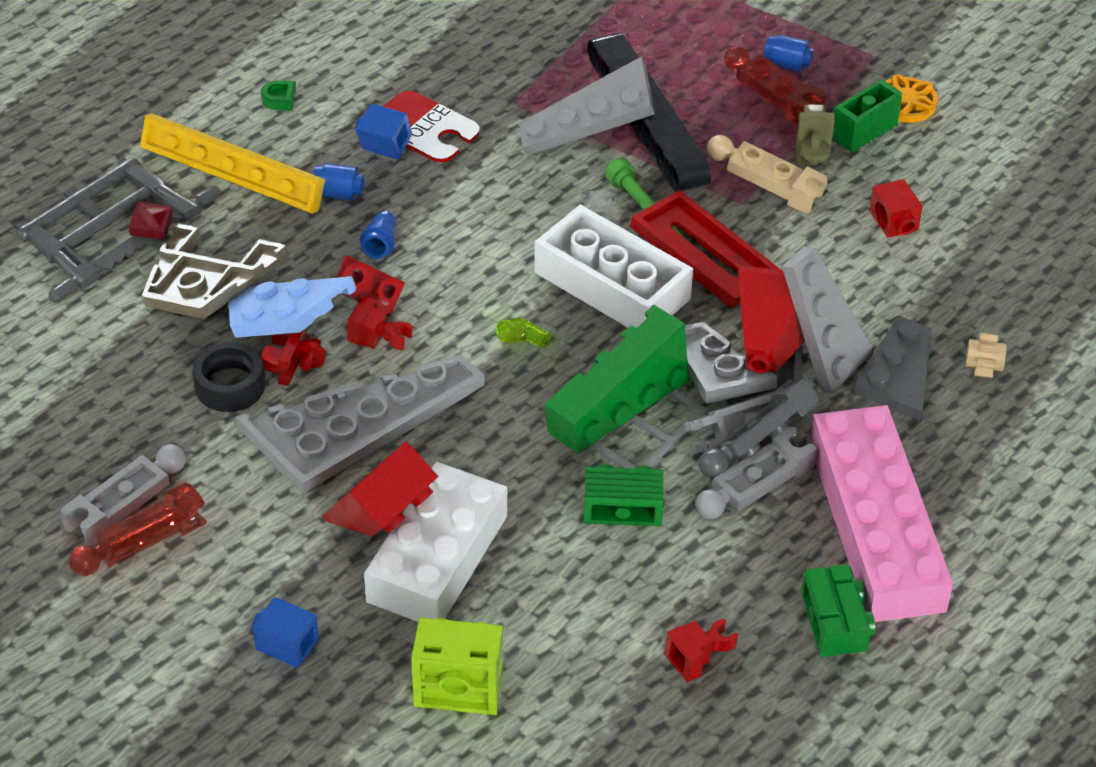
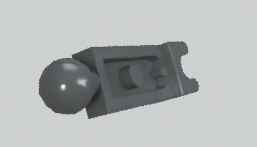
(789, 401)

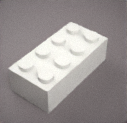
(611, 268)
(436, 545)

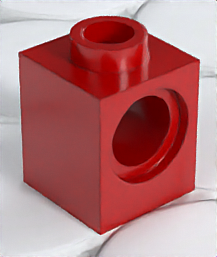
(895, 208)

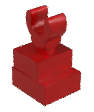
(369, 325)
(691, 647)

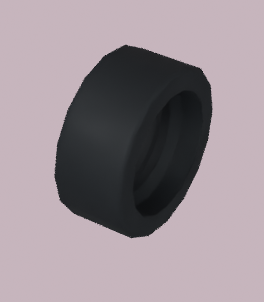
(233, 397)

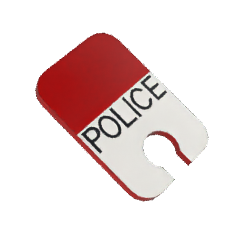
(429, 122)

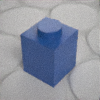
(383, 131)
(285, 631)

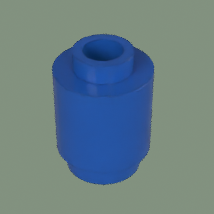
(789, 52)
(341, 181)

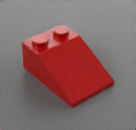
(384, 493)

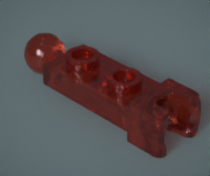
(773, 82)
(134, 534)

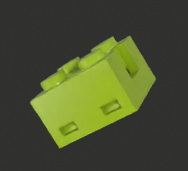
(457, 665)

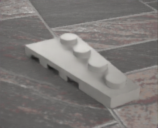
(595, 108)
(826, 321)

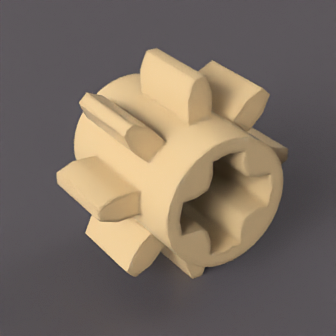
(985, 355)

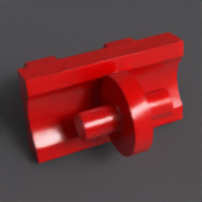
(371, 283)
(297, 349)

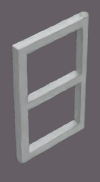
(669, 441)

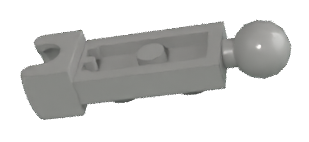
(757, 475)
(121, 493)

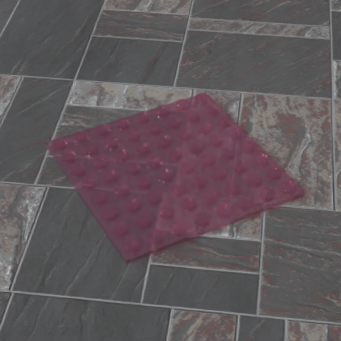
(685, 57)

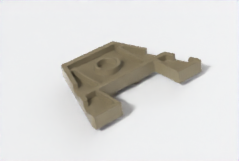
(203, 284)

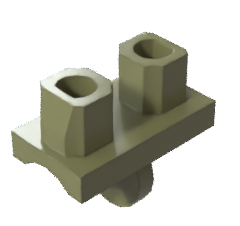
(814, 135)

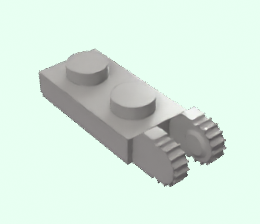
(726, 421)

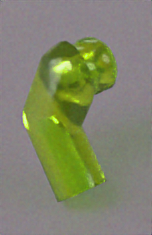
(522, 330)

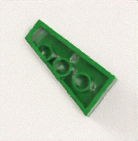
(621, 382)

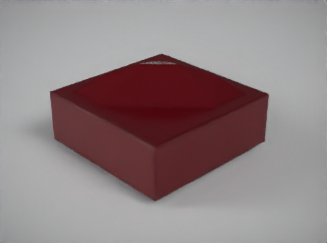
(151, 220)

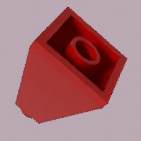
(768, 319)

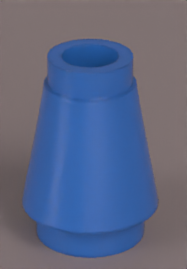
(379, 236)

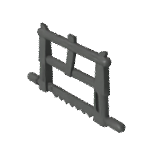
(61, 252)

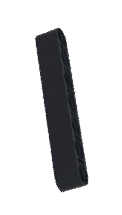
(660, 133)

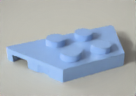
(284, 306)

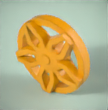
(915, 100)

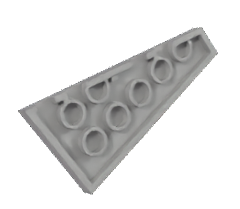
(353, 421)

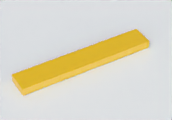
(232, 163)

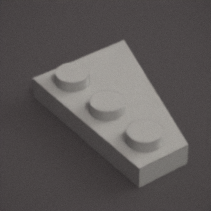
(718, 369)

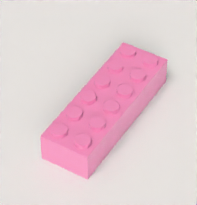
(880, 513)

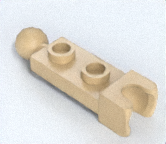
(770, 172)

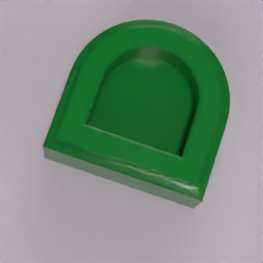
(279, 95)

